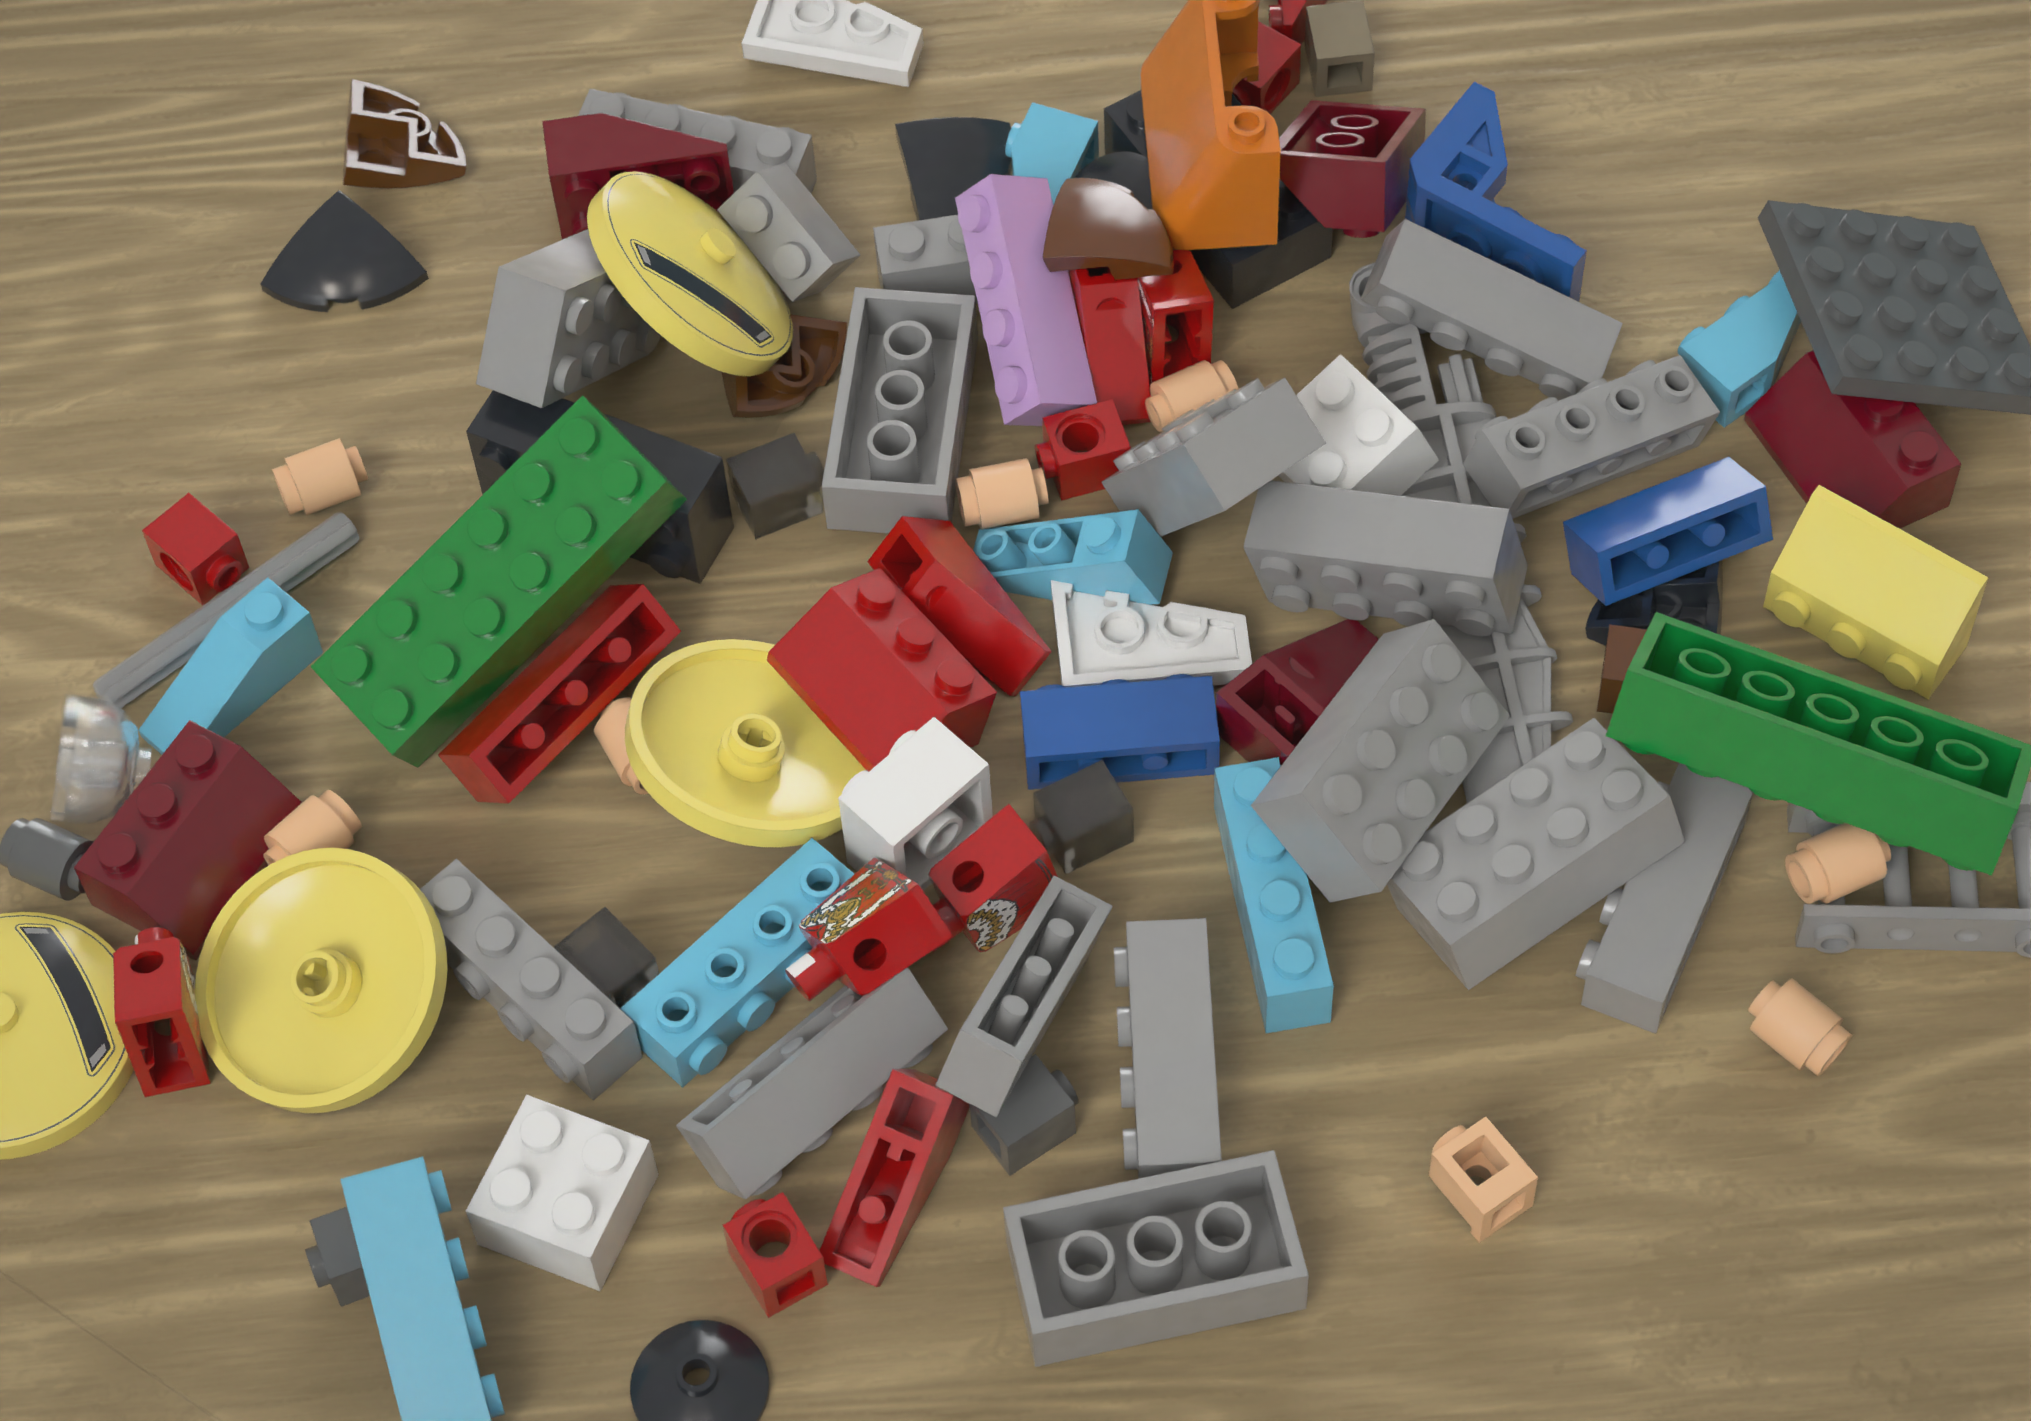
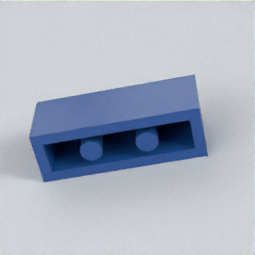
(1668, 530)
(1132, 726)

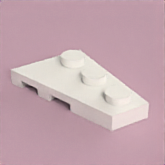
(834, 39)
(1144, 642)

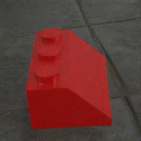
(879, 669)

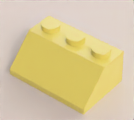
(1875, 593)

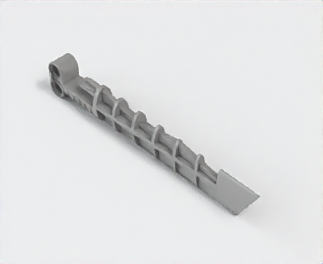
(1512, 664)

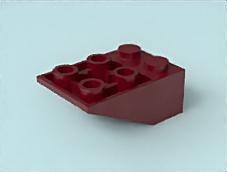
(596, 147)
(1287, 690)

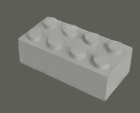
(558, 325)
(900, 409)
(1214, 456)
(1386, 557)
(1381, 761)
(1534, 852)
(1155, 1258)

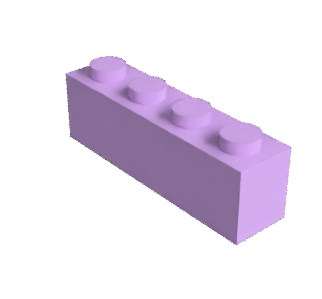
(1022, 305)

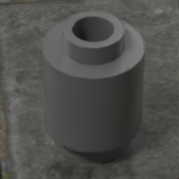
(44, 856)

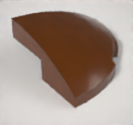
(394, 143)
(1105, 226)
(804, 367)

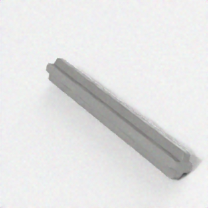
(181, 641)

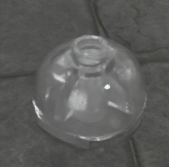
(95, 761)

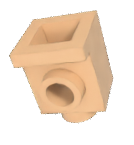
(1488, 1155)

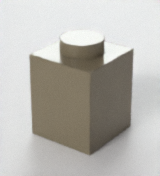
(1339, 48)

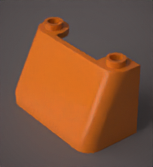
(1207, 162)

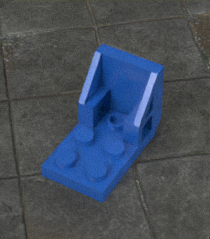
(1454, 194)

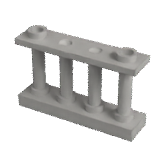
(1908, 927)

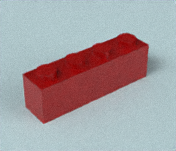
(559, 693)

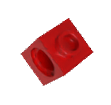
(1278, 71)
(1088, 429)
(196, 549)
(779, 1279)

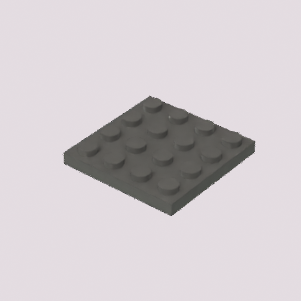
(1901, 307)

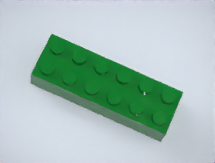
(498, 583)
(1822, 743)

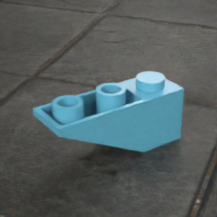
(1743, 349)
(1089, 551)

